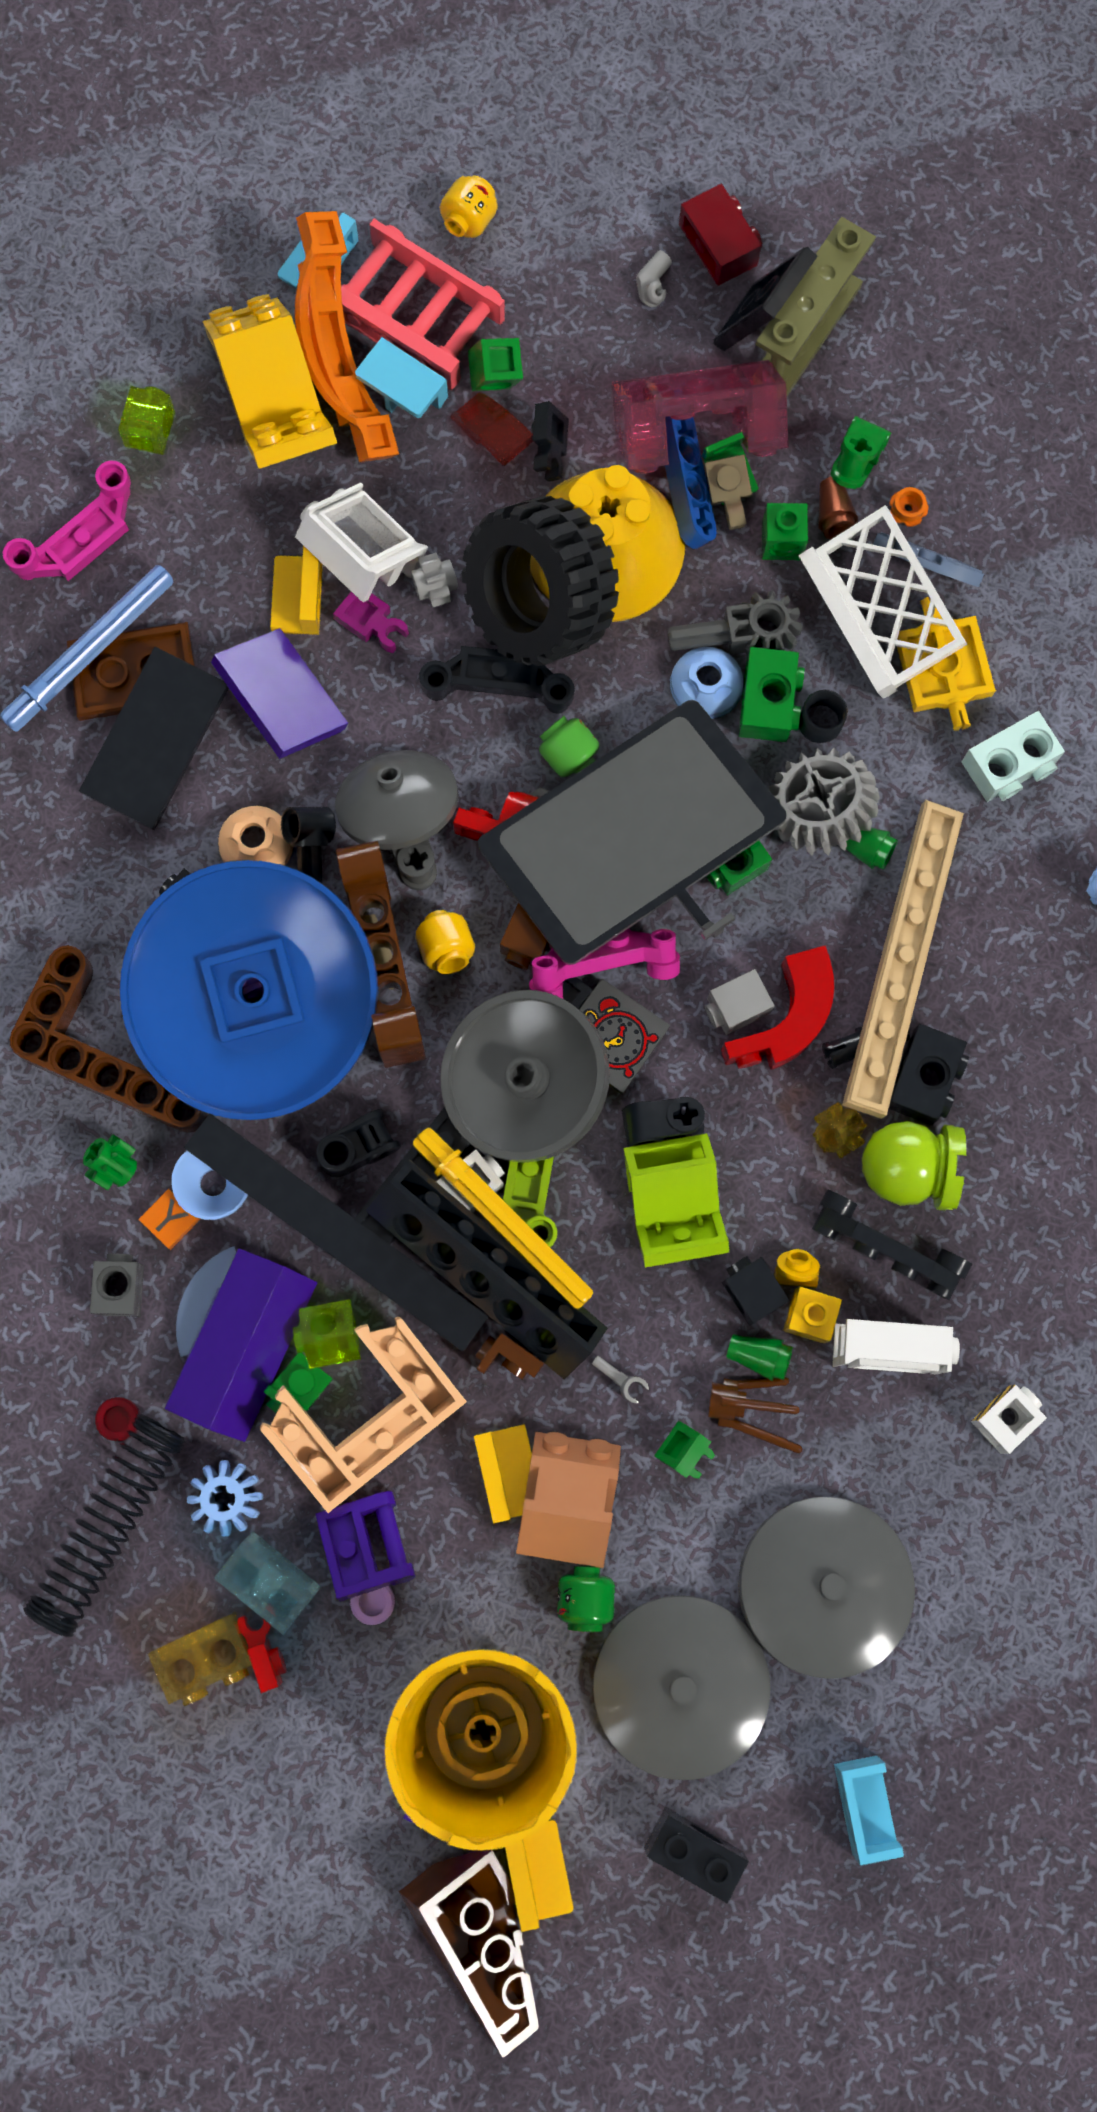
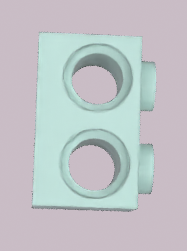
(1008, 752)

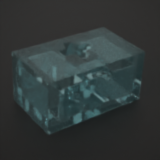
(267, 1582)

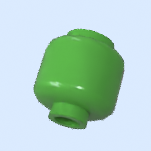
(568, 746)

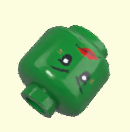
(585, 1599)

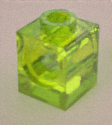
(147, 419)
(327, 1334)

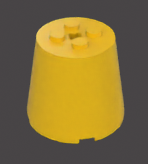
(475, 1788)

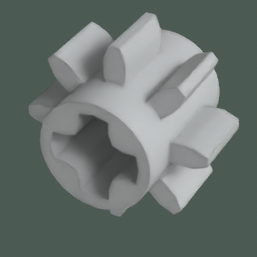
(434, 579)

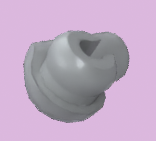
(649, 282)

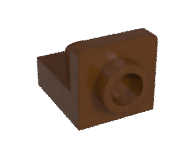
(517, 1359)

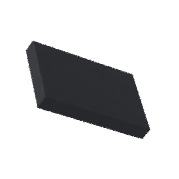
(765, 299)

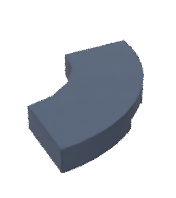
(937, 562)
(199, 1297)

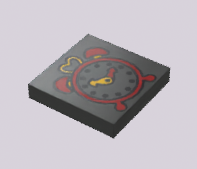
(626, 1030)

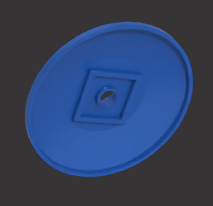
(188, 978)

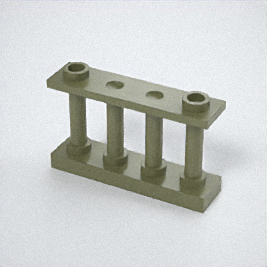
(816, 302)

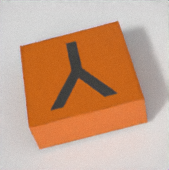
(168, 1220)

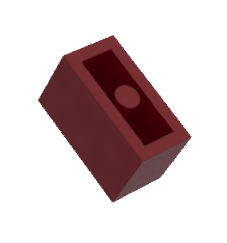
(720, 234)

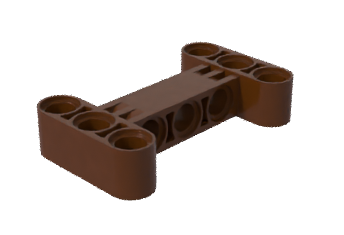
(366, 888)

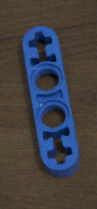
(695, 512)

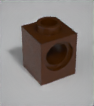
(522, 940)

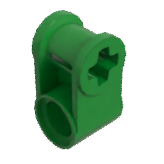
(859, 453)

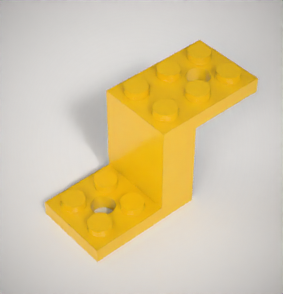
(268, 380)

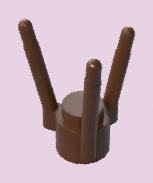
(729, 1403)

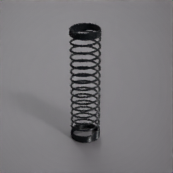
(38, 1608)

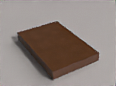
(110, 677)

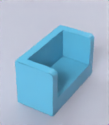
(867, 1810)

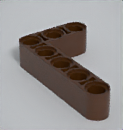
(93, 1061)

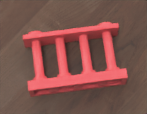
(378, 321)

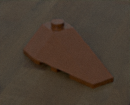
(473, 1930)

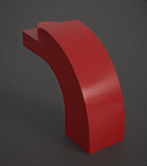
(811, 998)

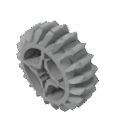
(838, 783)

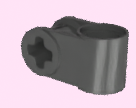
(420, 852)

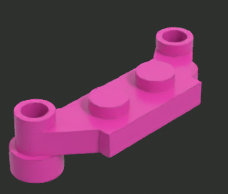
(82, 537)
(625, 949)

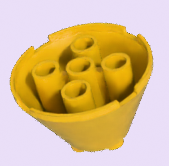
(639, 529)

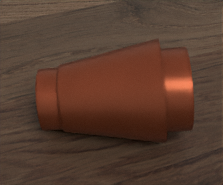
(835, 509)

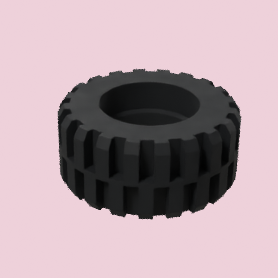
(576, 572)

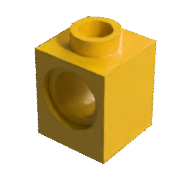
(812, 1315)

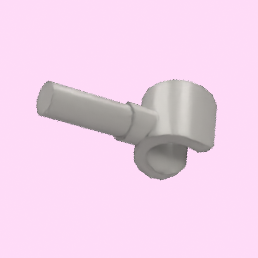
(619, 1378)

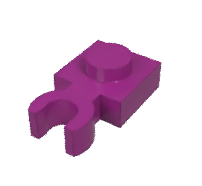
(369, 619)

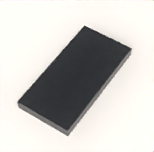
(154, 738)

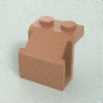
(569, 1499)

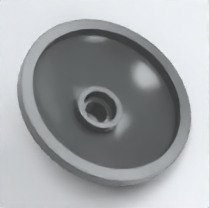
(397, 799)

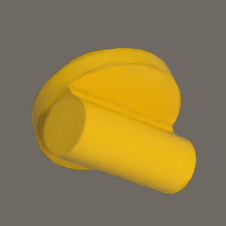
(797, 1269)

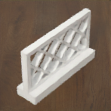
(850, 618)

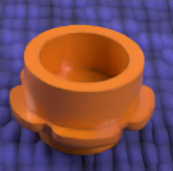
(912, 497)

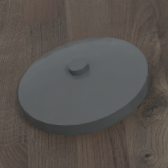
(525, 1076)
(826, 1587)
(681, 1687)

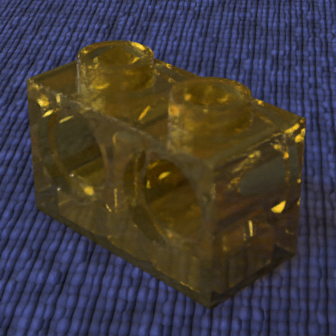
(199, 1650)

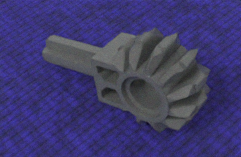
(741, 627)

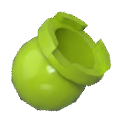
(911, 1164)

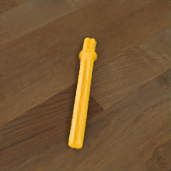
(502, 1217)

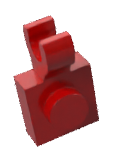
(266, 1662)

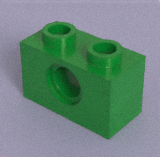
(777, 672)

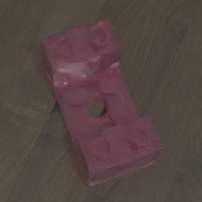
(748, 390)

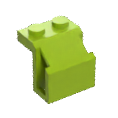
(675, 1200)

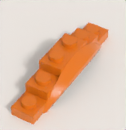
(325, 338)

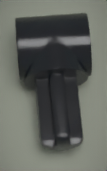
(308, 830)

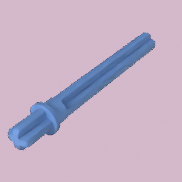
(86, 648)

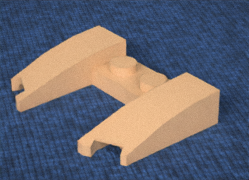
(339, 1471)

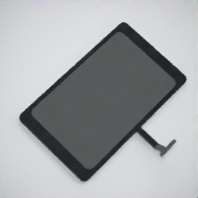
(632, 833)

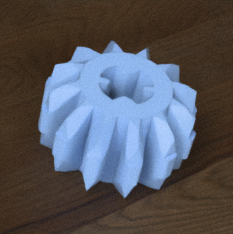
(233, 1485)

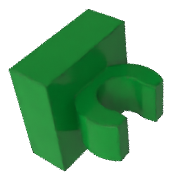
(684, 1449)

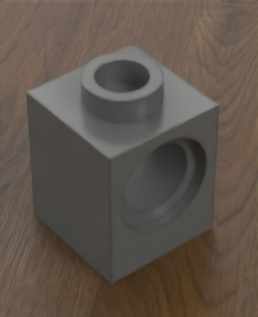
(130, 1301)

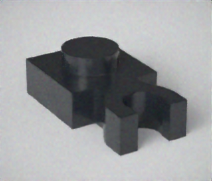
(551, 436)

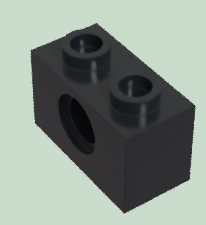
(943, 1055)
(696, 1855)

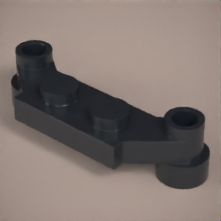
(493, 673)
(942, 1273)

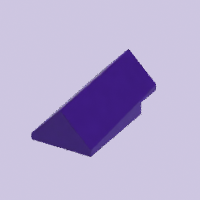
(240, 1345)

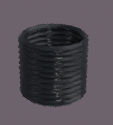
(825, 698)

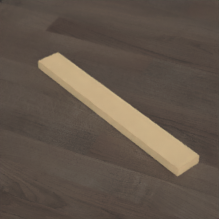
(903, 960)

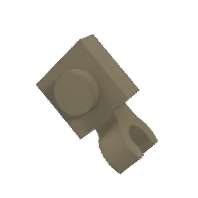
(728, 484)

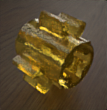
(839, 1130)

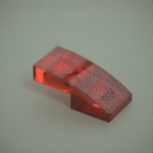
(493, 427)

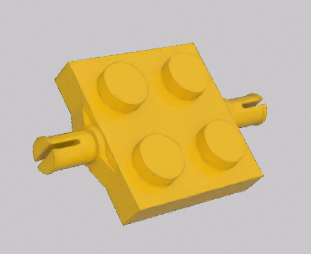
(956, 678)

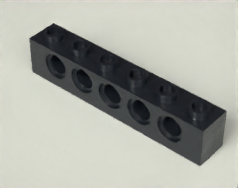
(486, 1269)

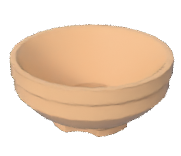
(272, 850)

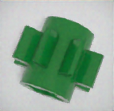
(110, 1162)

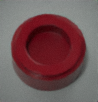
(116, 1418)

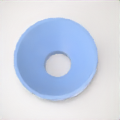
(715, 699)
(189, 1195)

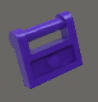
(350, 1549)

